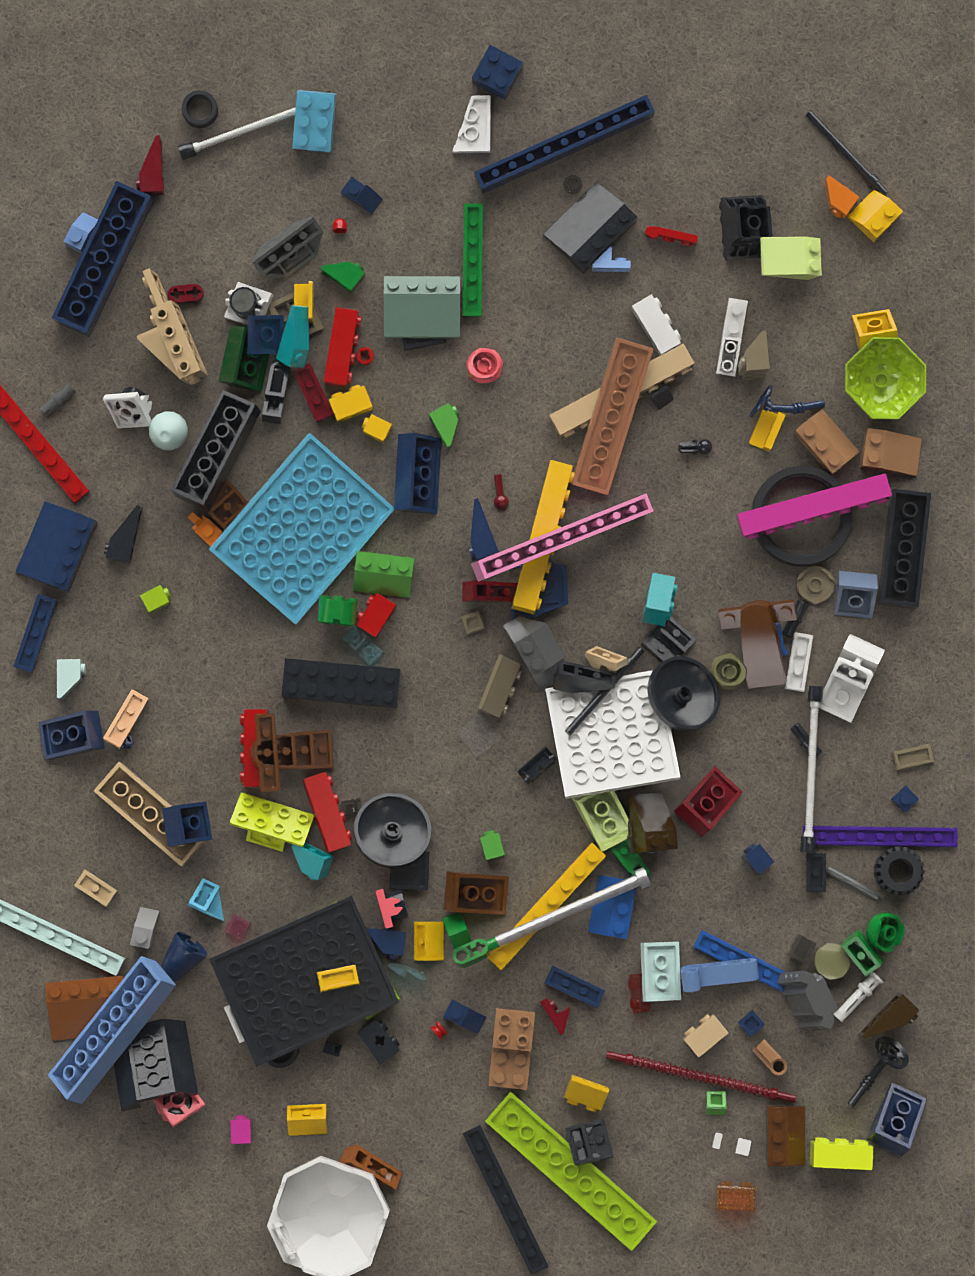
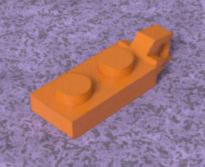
(205, 528)

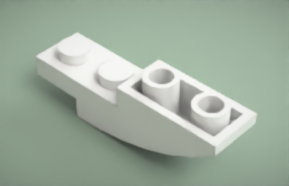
(731, 337)

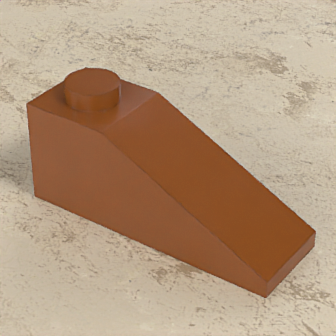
(362, 1159)

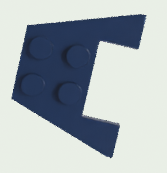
(554, 595)

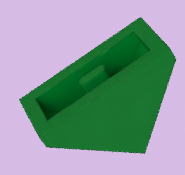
(456, 930)

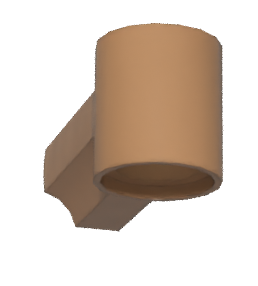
(769, 1056)

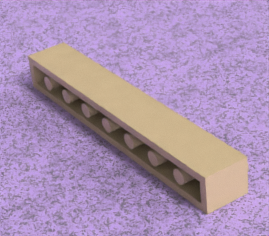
(659, 370)

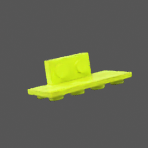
(271, 822)

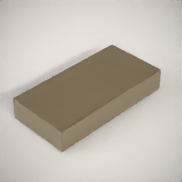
(913, 757)

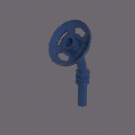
(796, 408)

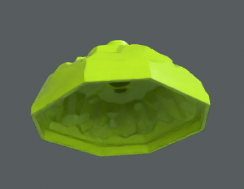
(885, 378)

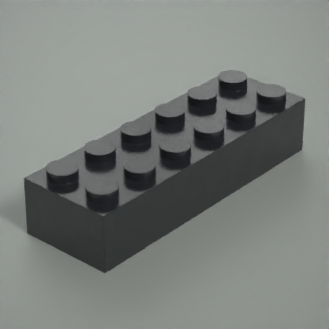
(215, 450)
(904, 548)
(341, 683)

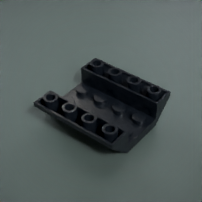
(156, 1065)

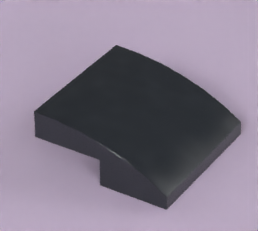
(668, 640)
(589, 1142)

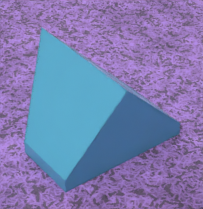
(207, 899)

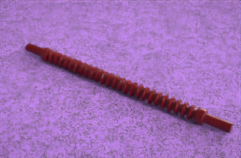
(772, 1093)

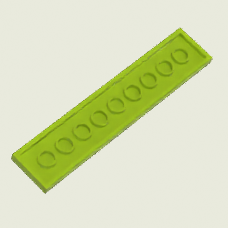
(582, 1182)

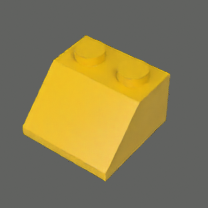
(875, 215)
(873, 325)
(586, 1093)

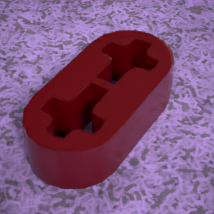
(186, 289)

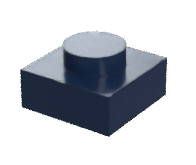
(905, 799)
(751, 1023)

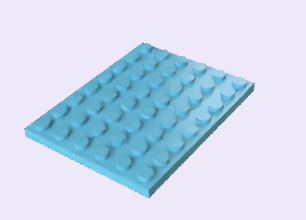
(302, 528)

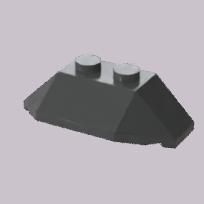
(289, 249)
(536, 648)

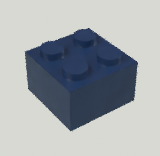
(497, 72)

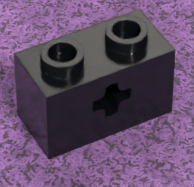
(369, 1035)

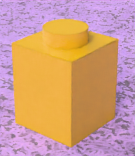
(376, 428)

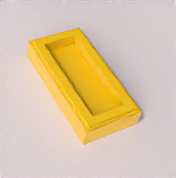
(337, 978)

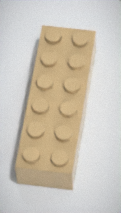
(142, 809)

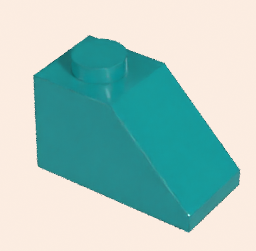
(312, 861)

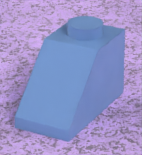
(80, 232)

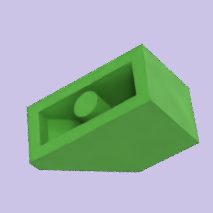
(446, 423)

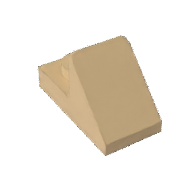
(604, 659)

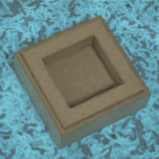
(472, 622)

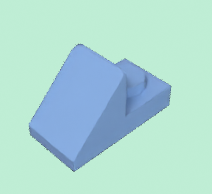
(605, 263)

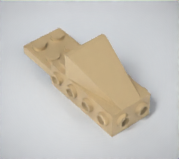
(171, 338)

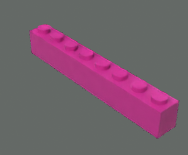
(814, 505)

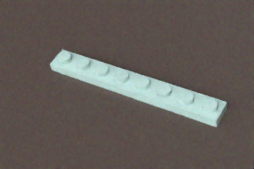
(60, 938)

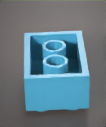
(314, 121)

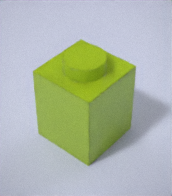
(156, 599)

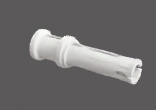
(864, 989)

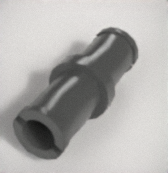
(58, 399)

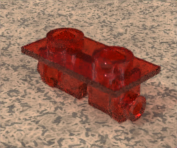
(636, 1001)

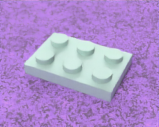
(660, 971)

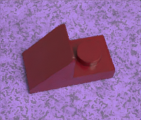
(558, 1019)

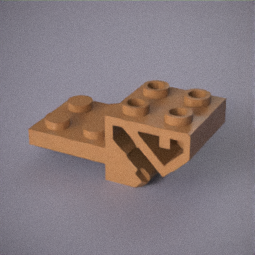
(511, 1048)

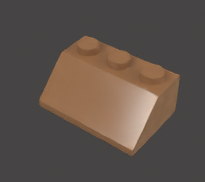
(826, 442)

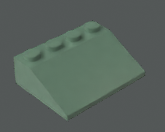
(421, 306)

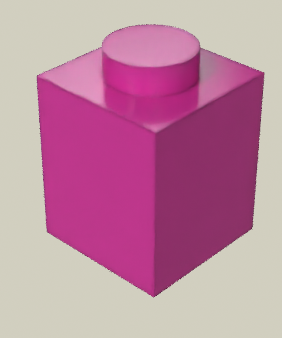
(241, 1130)

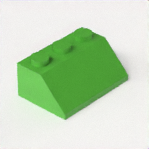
(383, 574)

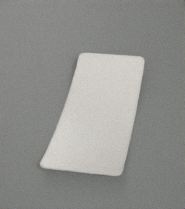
(743, 1145)

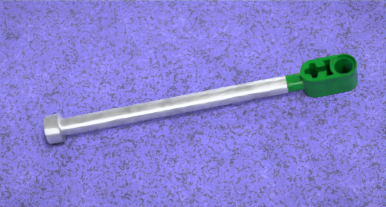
(639, 879)

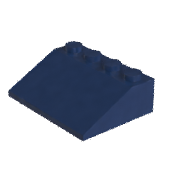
(56, 546)

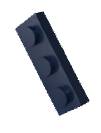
(574, 986)

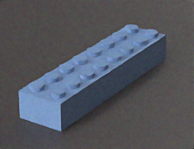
(111, 1030)

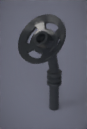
(886, 1059)

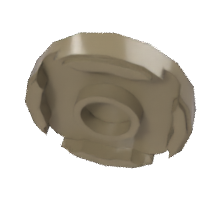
(811, 580)

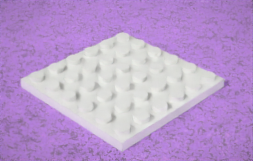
(617, 743)

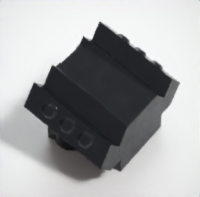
(743, 224)

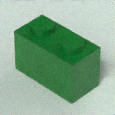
(862, 952)

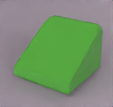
(716, 1103)

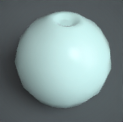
(168, 430)

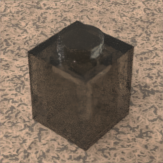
(801, 950)

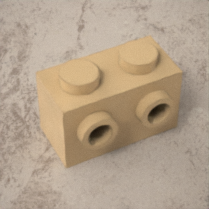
(705, 1035)

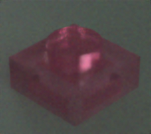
(237, 926)

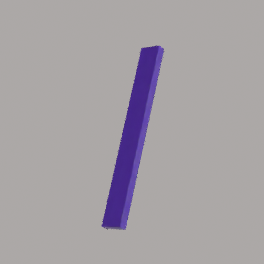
(885, 836)

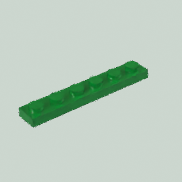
(472, 260)

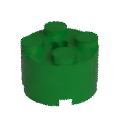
(337, 610)

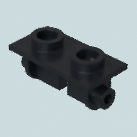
(531, 770)

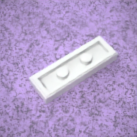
(799, 662)

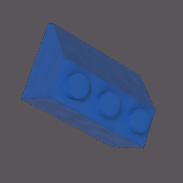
(612, 915)

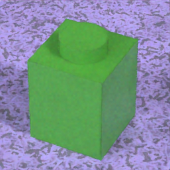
(492, 845)

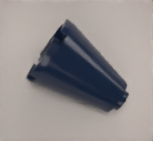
(182, 956)

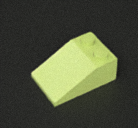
(791, 257)
(603, 818)

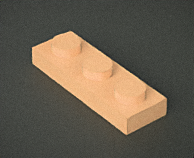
(125, 719)

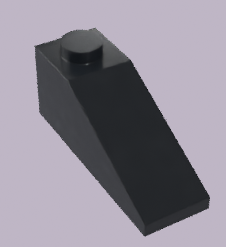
(123, 540)
(580, 678)

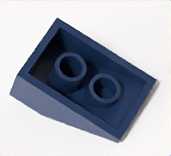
(482, 541)
(71, 734)
(897, 1119)

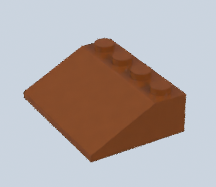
(75, 1003)

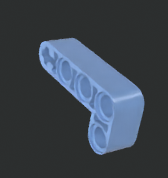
(718, 973)

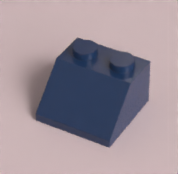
(187, 824)

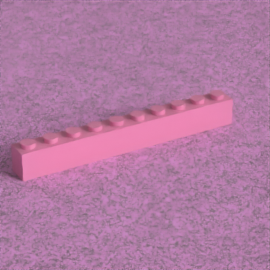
(562, 537)

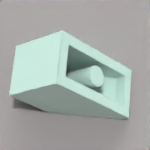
(68, 675)

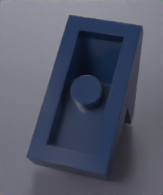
(361, 195)

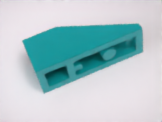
(295, 338)

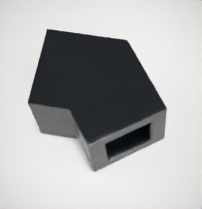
(332, 1048)

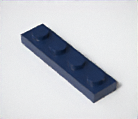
(35, 633)

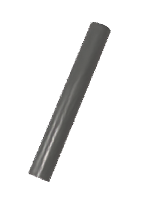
(853, 883)

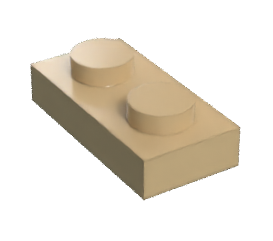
(95, 888)

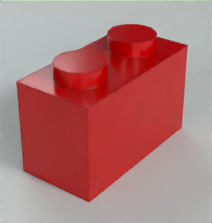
(375, 615)

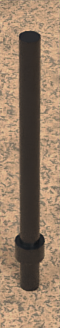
(872, 180)
(602, 693)

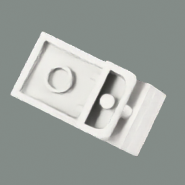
(850, 677)

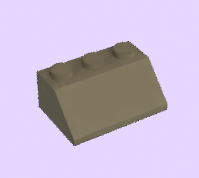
(755, 359)
(500, 687)

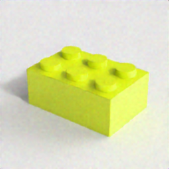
(841, 1154)

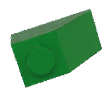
(345, 274)

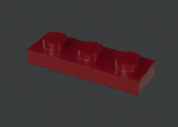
(313, 393)

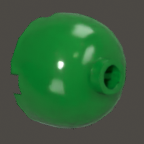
(885, 931)

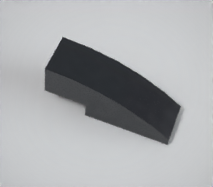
(275, 393)

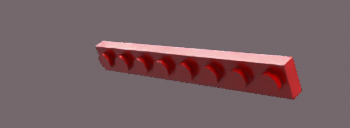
(41, 448)

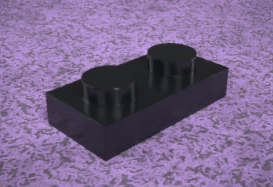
(815, 872)

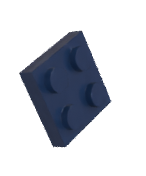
(264, 333)

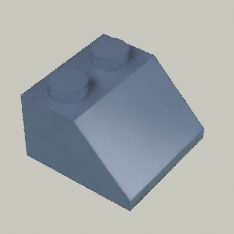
(855, 594)

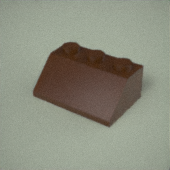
(785, 1135)

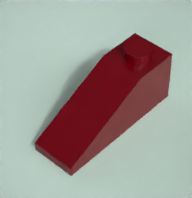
(151, 174)
(488, 591)

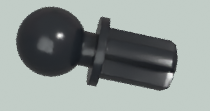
(704, 447)

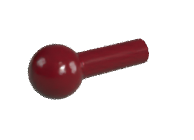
(500, 502)

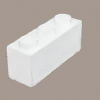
(656, 324)

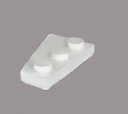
(476, 127)

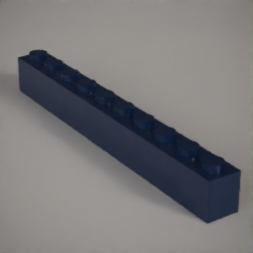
(564, 144)

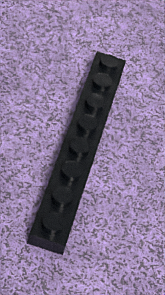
(505, 1199)

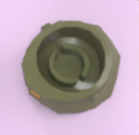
(724, 671)
(831, 961)

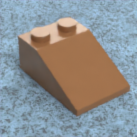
(890, 452)

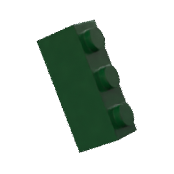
(238, 366)

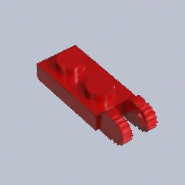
(670, 235)

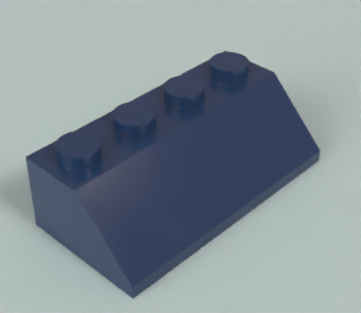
(417, 473)

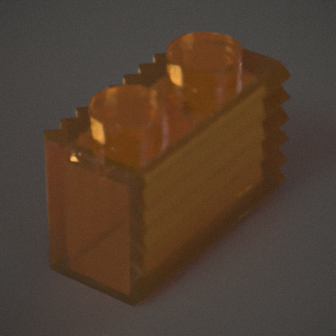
(735, 1197)

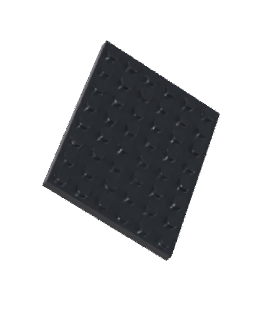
(276, 984)

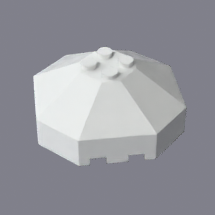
(328, 1218)

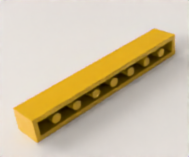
(546, 520)
(551, 900)

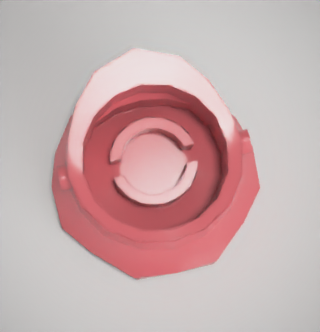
(488, 362)

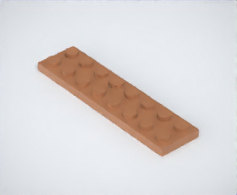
(612, 416)

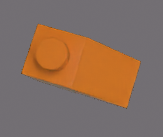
(839, 197)

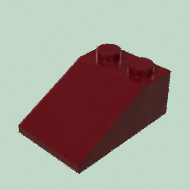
(708, 801)

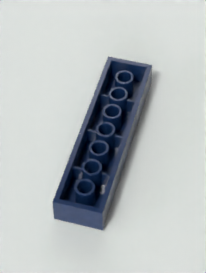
(102, 259)

